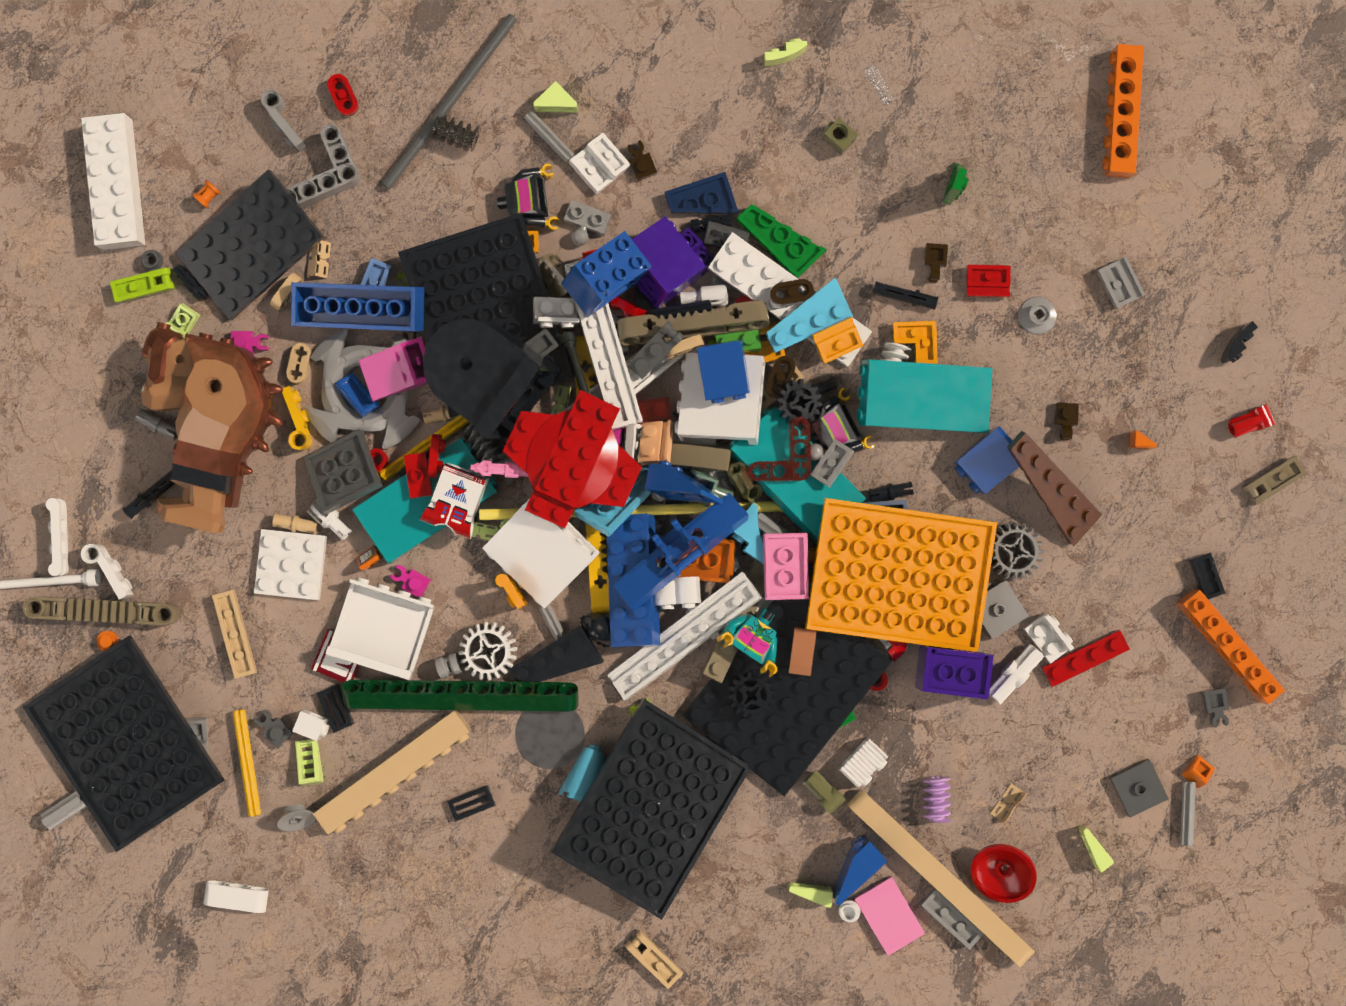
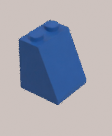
(724, 371)
(987, 461)

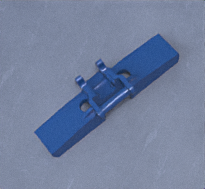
(648, 579)

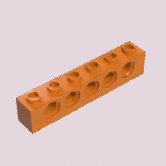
(1132, 58)
(1230, 646)

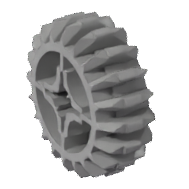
(1018, 542)

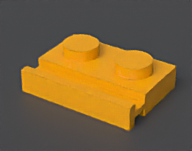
(837, 340)

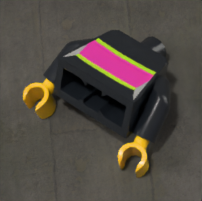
(528, 196)
(837, 423)

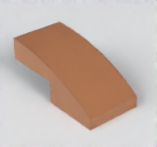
(802, 651)

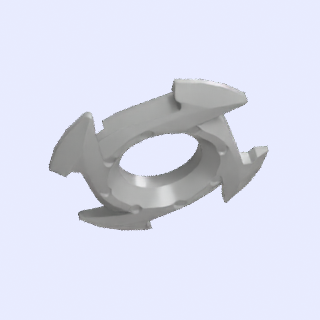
(338, 414)

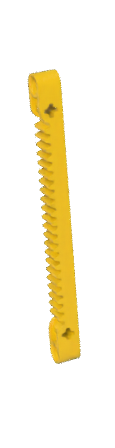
(599, 595)

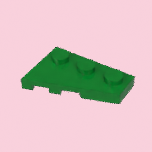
(957, 184)

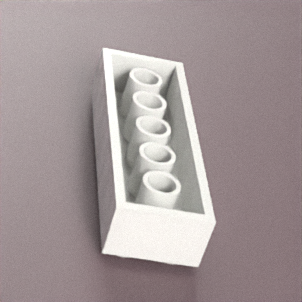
(113, 181)

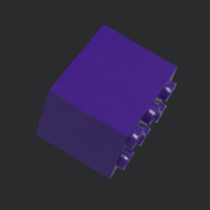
(671, 260)
(954, 672)

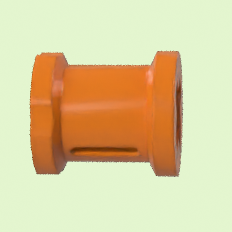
(206, 193)

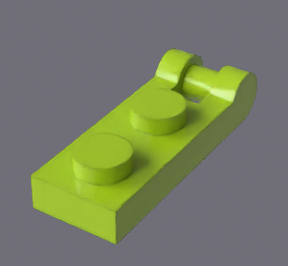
(141, 285)

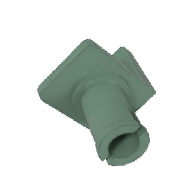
(712, 485)

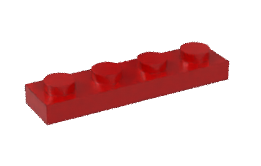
(1085, 658)

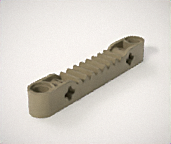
(750, 315)
(100, 610)

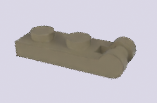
(1275, 480)

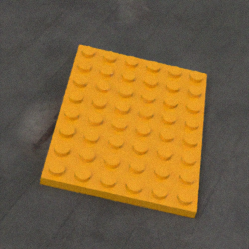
(900, 575)

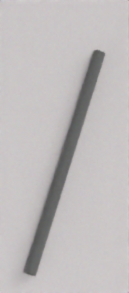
(450, 100)

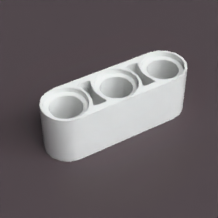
(236, 896)

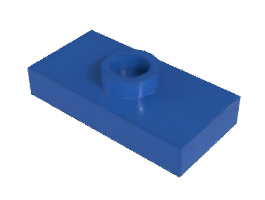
(356, 395)

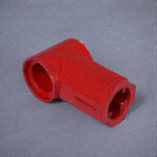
(1254, 420)

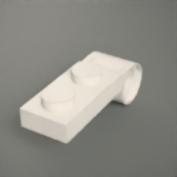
(111, 569)

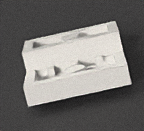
(599, 163)

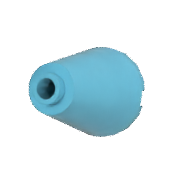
(583, 772)

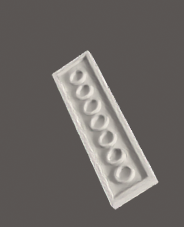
(755, 276)

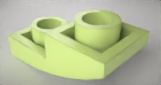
(792, 50)
(183, 319)

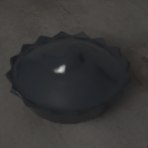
(597, 628)

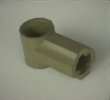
(742, 484)
(827, 795)

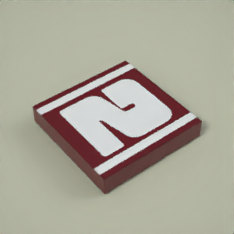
(332, 666)

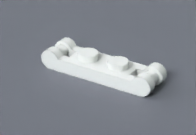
(59, 537)

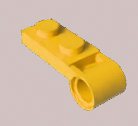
(299, 418)

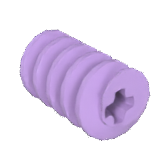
(936, 799)

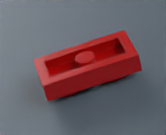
(629, 308)

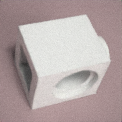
(311, 725)

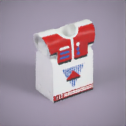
(456, 500)

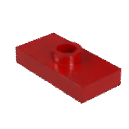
(417, 475)

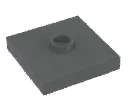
(1139, 788)

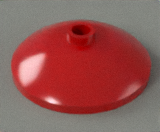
(1001, 882)

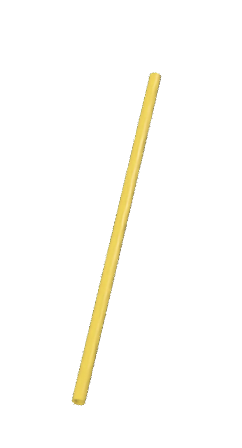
(655, 509)

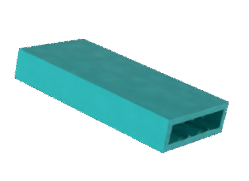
(924, 396)
(797, 499)
(394, 517)

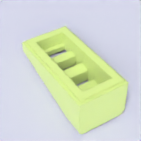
(317, 770)
(1099, 857)
(815, 893)

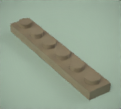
(720, 657)

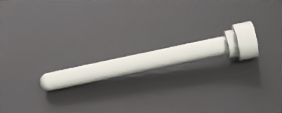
(90, 578)

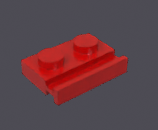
(988, 281)

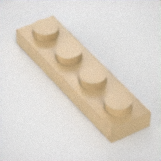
(234, 634)

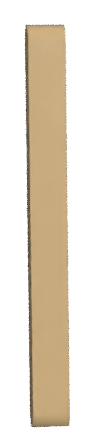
(940, 878)

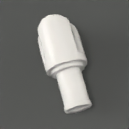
(716, 294)
(329, 521)

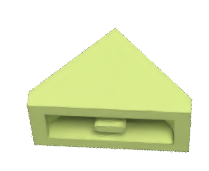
(555, 100)

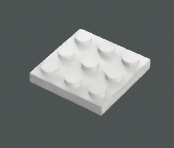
(290, 564)

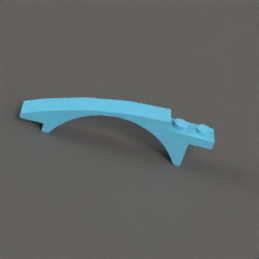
(750, 534)

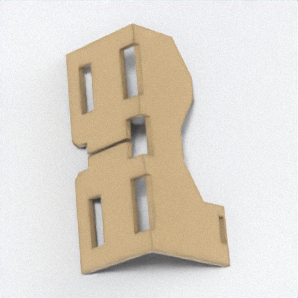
(321, 263)
(1009, 799)

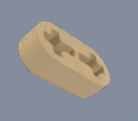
(283, 295)
(686, 346)
(294, 362)

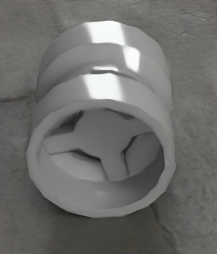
(448, 665)

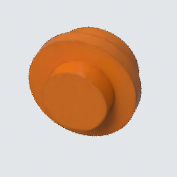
(106, 640)

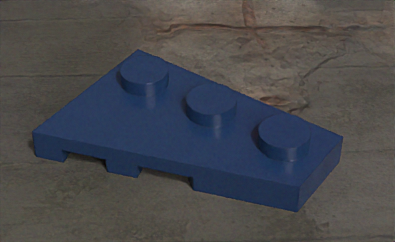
(704, 196)

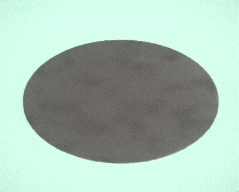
(550, 737)

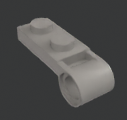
(278, 121)

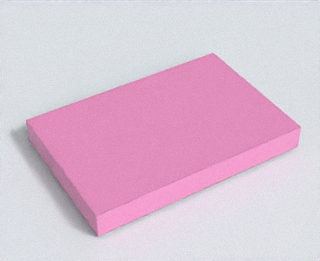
(785, 566)
(889, 915)

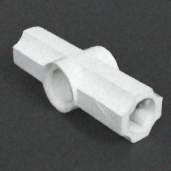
(1015, 673)

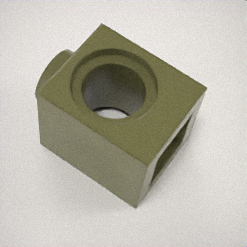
(843, 144)

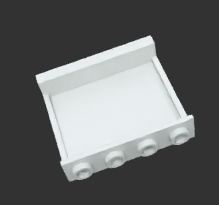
(721, 420)
(540, 554)
(381, 628)

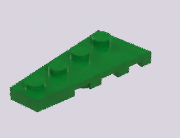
(786, 246)

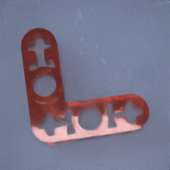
(789, 466)

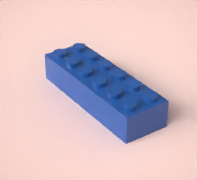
(357, 306)
(625, 550)

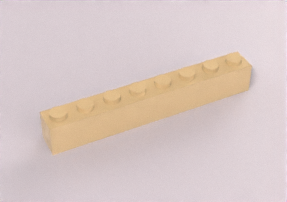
(393, 771)

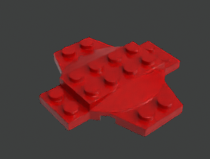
(572, 459)

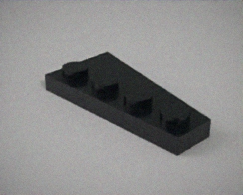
(559, 658)

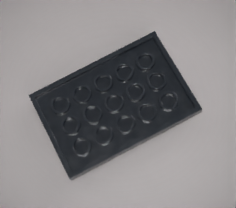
(250, 245)

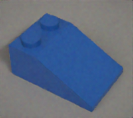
(676, 485)
(859, 865)

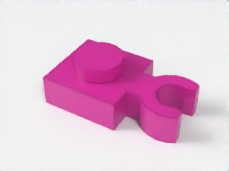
(247, 340)
(413, 582)

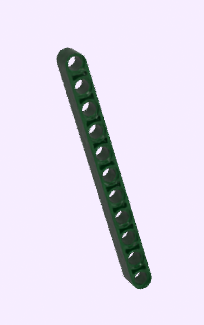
(460, 695)

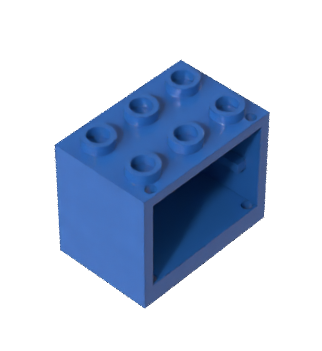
(606, 274)

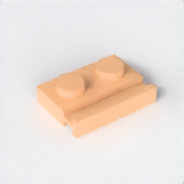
(655, 442)

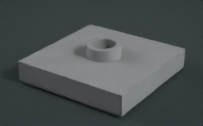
(1002, 610)

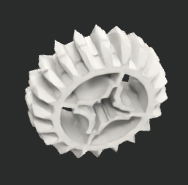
(484, 641)

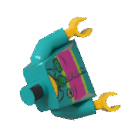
(753, 638)

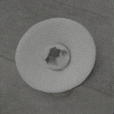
(1030, 322)
(295, 818)

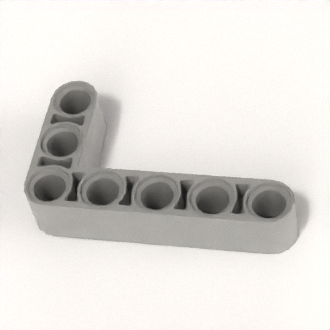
(337, 173)

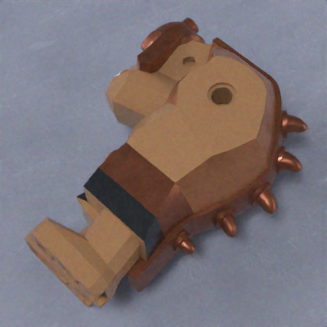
(219, 421)

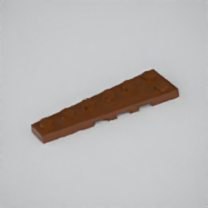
(1062, 498)

